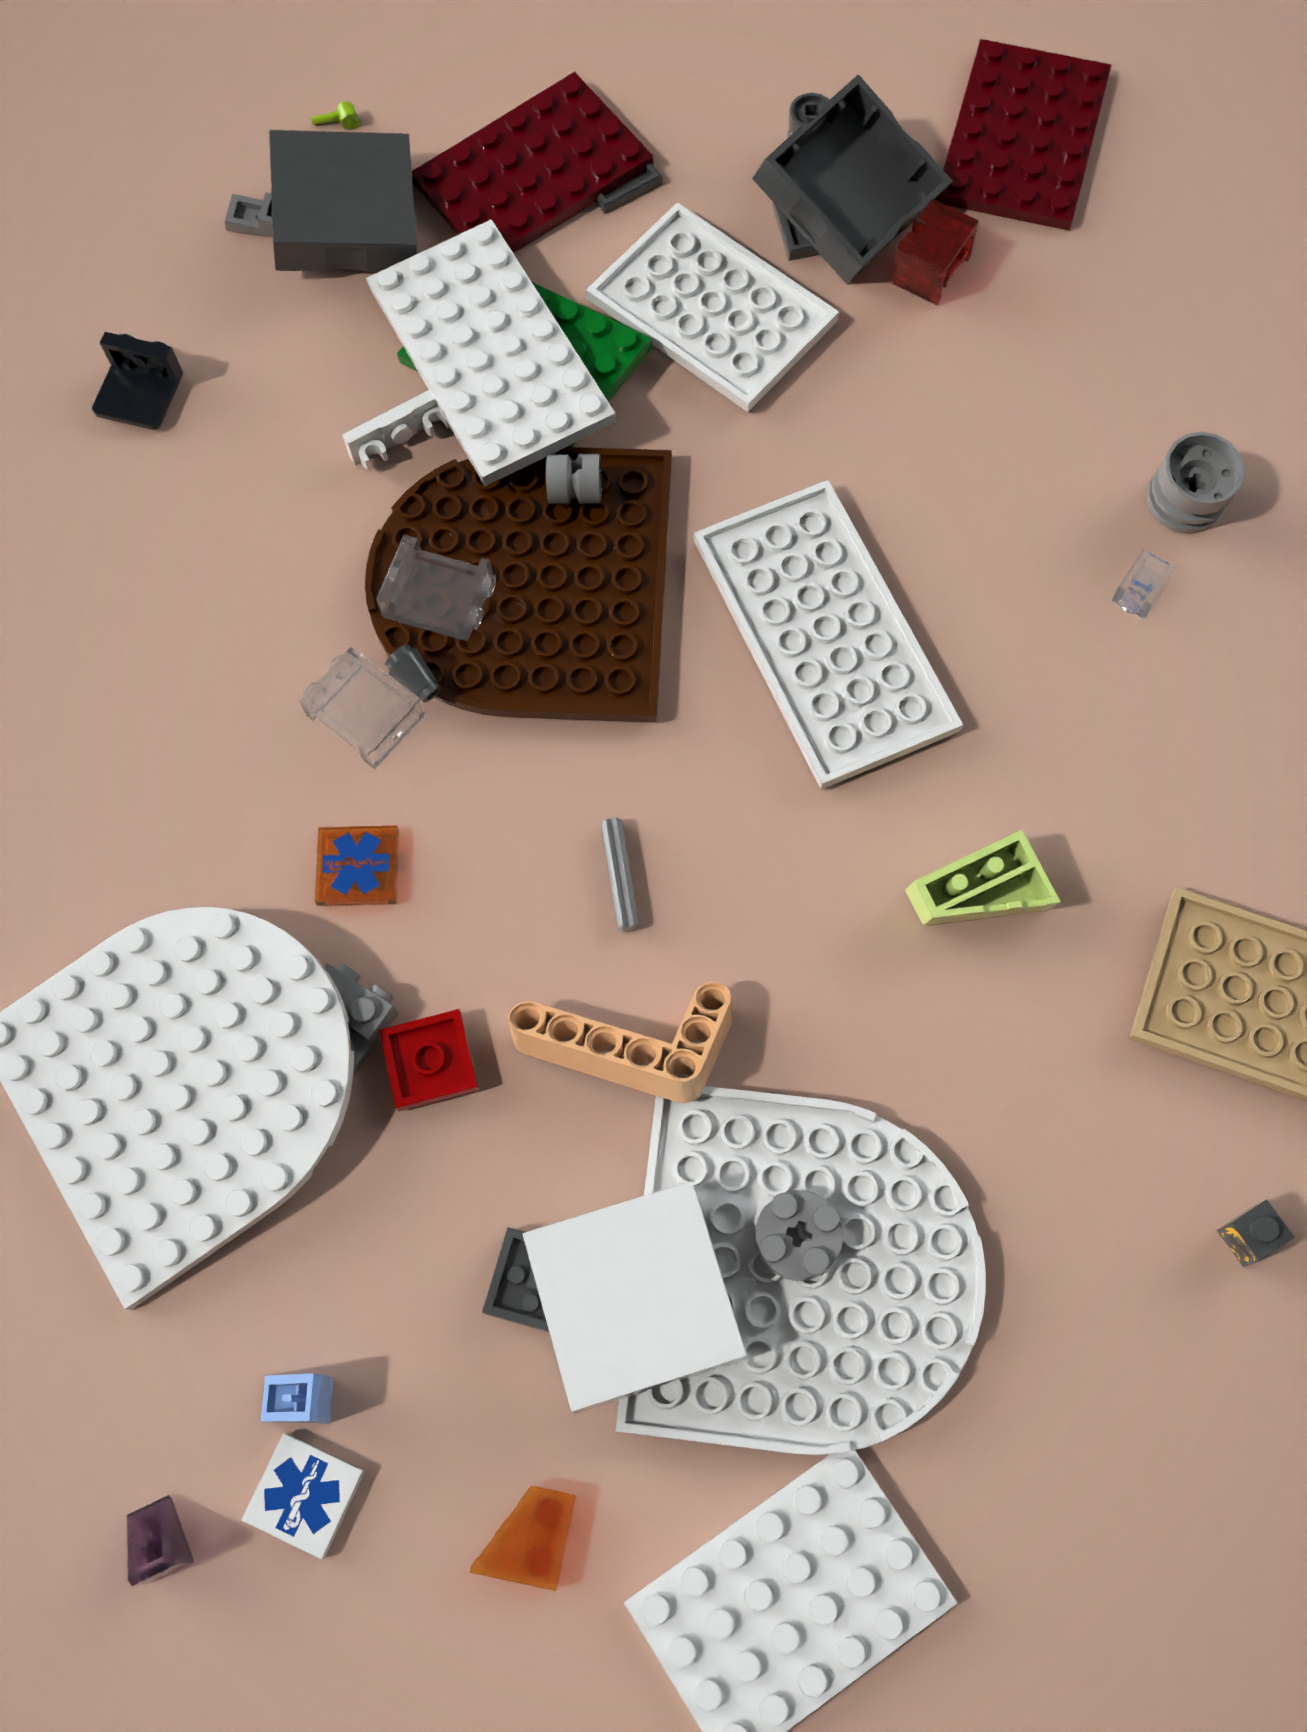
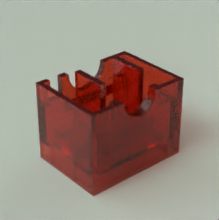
(933, 251)

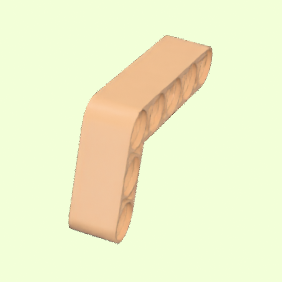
(630, 1048)

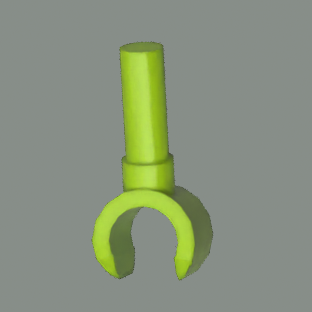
(344, 113)

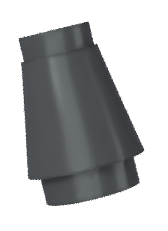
(411, 671)

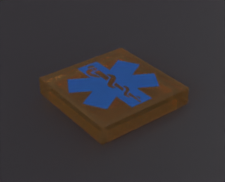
(357, 865)

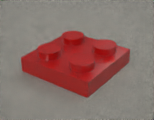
(428, 1060)

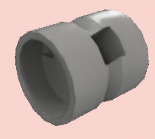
(574, 479)

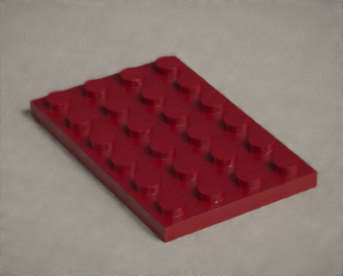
(1024, 134)
(534, 165)

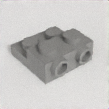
(365, 1009)

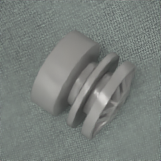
(1195, 482)

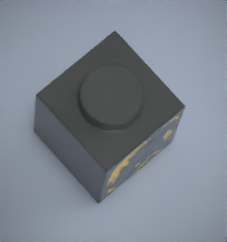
(1255, 1233)

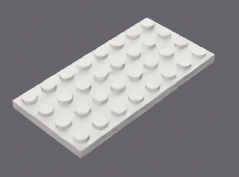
(490, 352)
(826, 634)

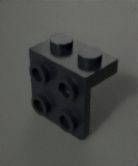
(138, 381)

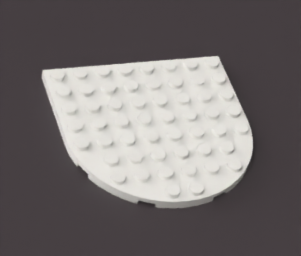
(179, 1085)
(867, 1339)

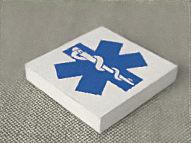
(303, 1496)

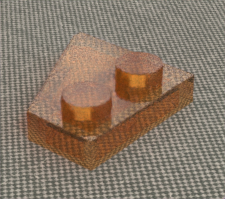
(530, 1541)

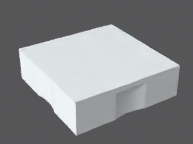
(633, 1297)

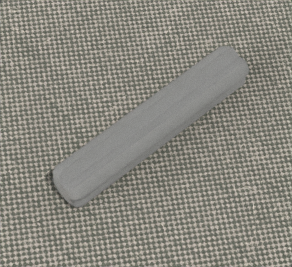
(620, 875)

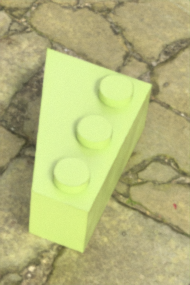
(985, 884)

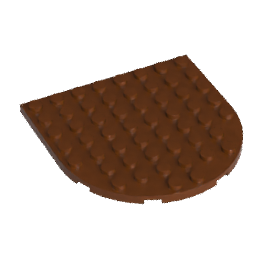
(573, 591)

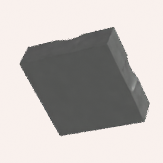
(851, 179)
(341, 200)

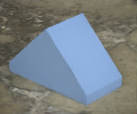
(297, 1398)

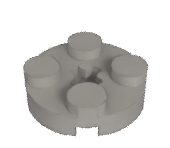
(820, 1221)

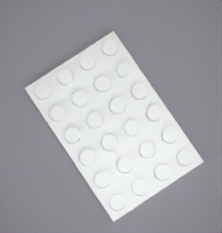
(712, 306)
(790, 1601)

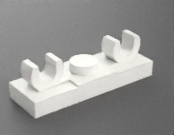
(393, 428)

